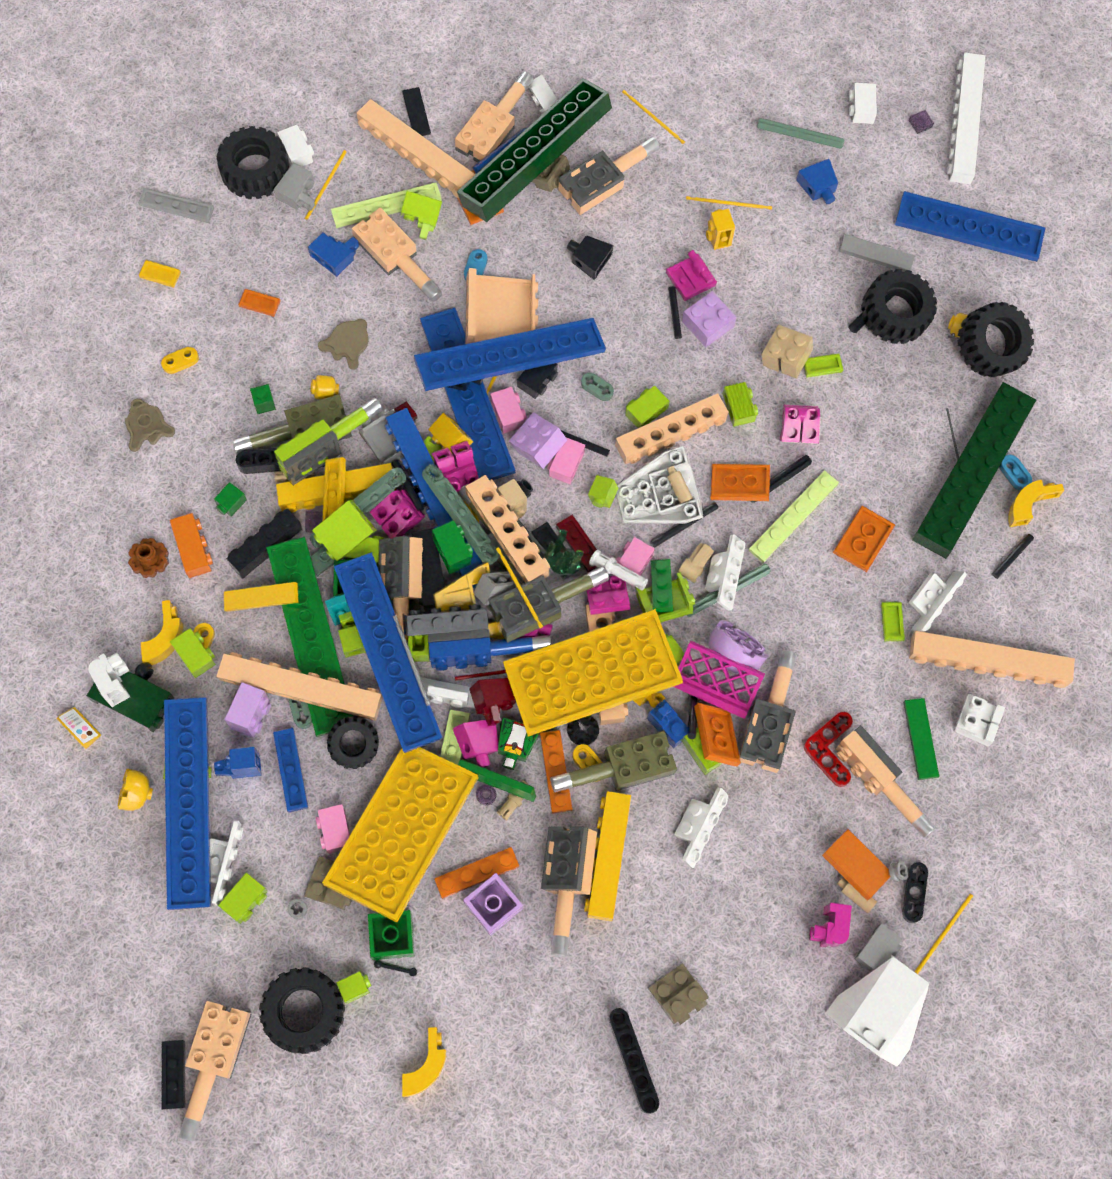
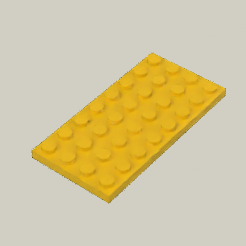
(592, 672)
(400, 831)

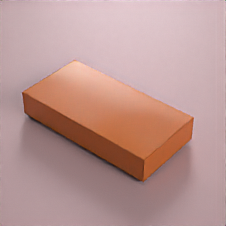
(259, 302)

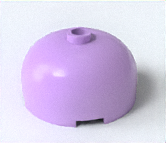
(732, 644)

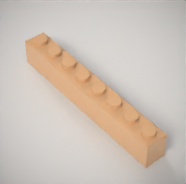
(413, 147)
(992, 658)
(300, 687)

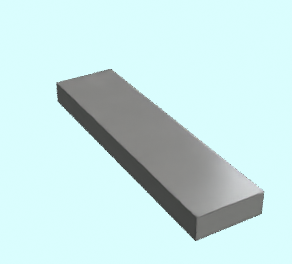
(176, 205)
(876, 253)

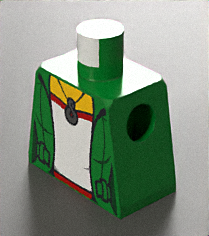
(515, 743)

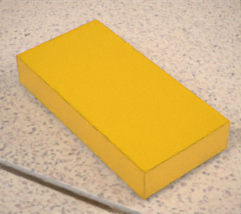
(159, 273)

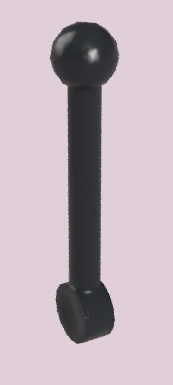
(412, 972)

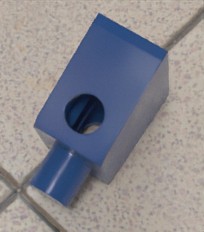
(819, 181)

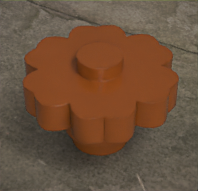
(148, 557)

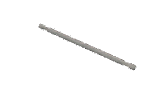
(411, 660)

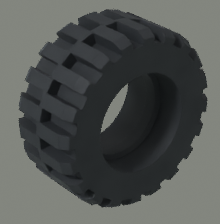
(247, 143)
(911, 289)
(1014, 329)
(273, 1003)

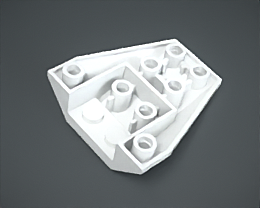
(650, 497)
(882, 1009)

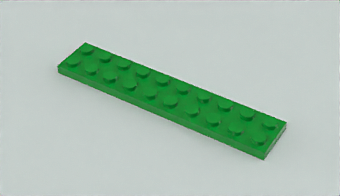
(307, 623)

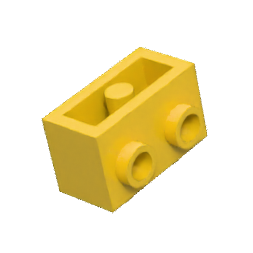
(720, 229)
(448, 433)

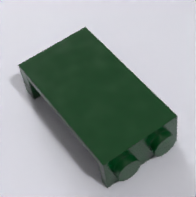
(144, 703)

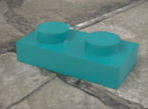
(337, 606)

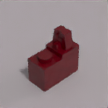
(490, 697)

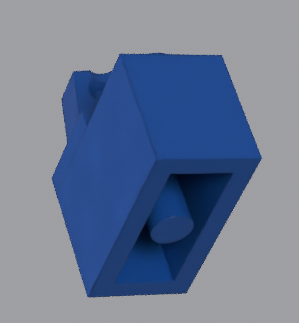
(332, 254)
(666, 719)
(239, 764)

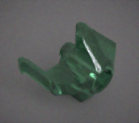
(561, 560)

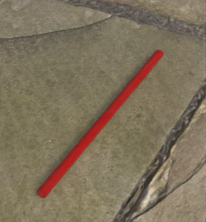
(480, 675)

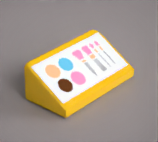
(79, 727)

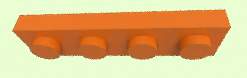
(555, 765)
(476, 872)

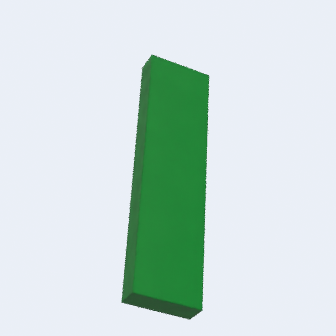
(921, 739)
(500, 781)

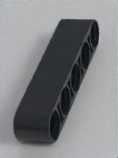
(255, 458)
(641, 1069)

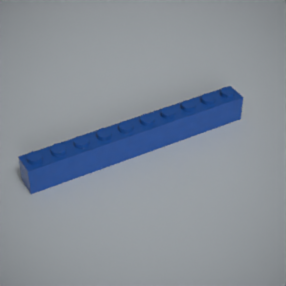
(416, 459)

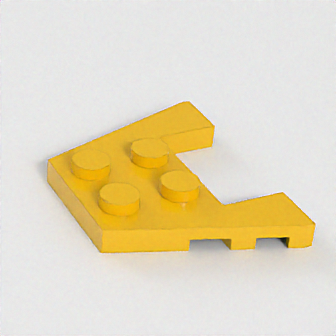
(461, 594)

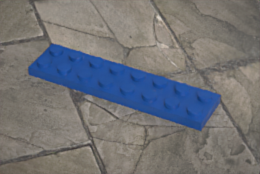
(970, 226)

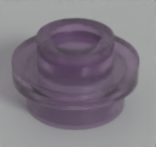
(486, 801)

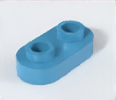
(478, 264)
(1017, 472)

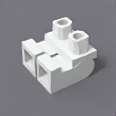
(106, 675)
(979, 720)

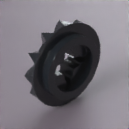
(581, 738)

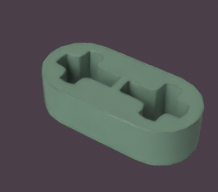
(595, 389)
(296, 714)

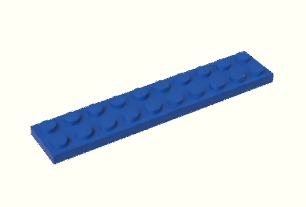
(509, 354)
(470, 407)
(386, 653)
(187, 804)

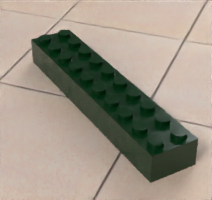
(534, 149)
(974, 470)

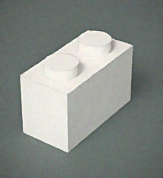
(863, 103)
(296, 146)

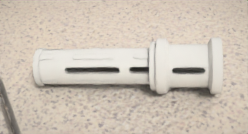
(612, 567)

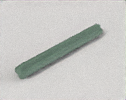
(800, 133)
(743, 581)

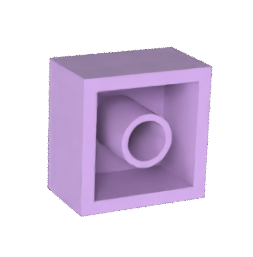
(709, 319)
(538, 440)
(248, 710)
(493, 904)

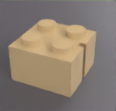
(791, 348)

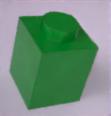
(262, 399)
(229, 500)

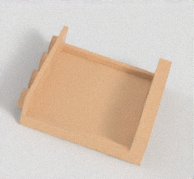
(499, 306)

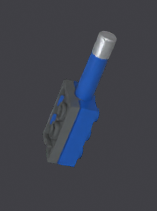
(476, 648)

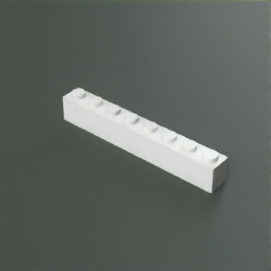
(967, 118)

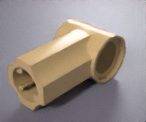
(695, 564)

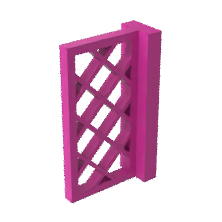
(714, 695)

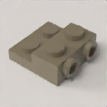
(550, 176)
(321, 893)
(679, 994)

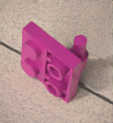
(691, 276)
(608, 597)

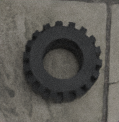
(353, 760)

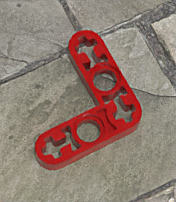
(823, 744)

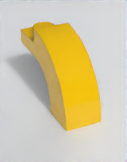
(1021, 507)
(160, 646)
(425, 1077)

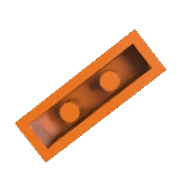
(191, 545)

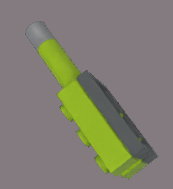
(320, 442)

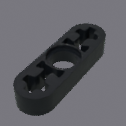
(922, 878)

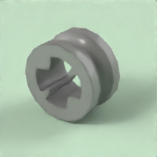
(898, 871)
(292, 913)

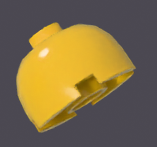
(134, 790)

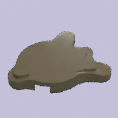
(348, 341)
(146, 423)

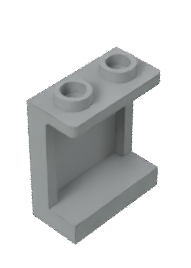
(378, 438)

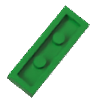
(662, 585)

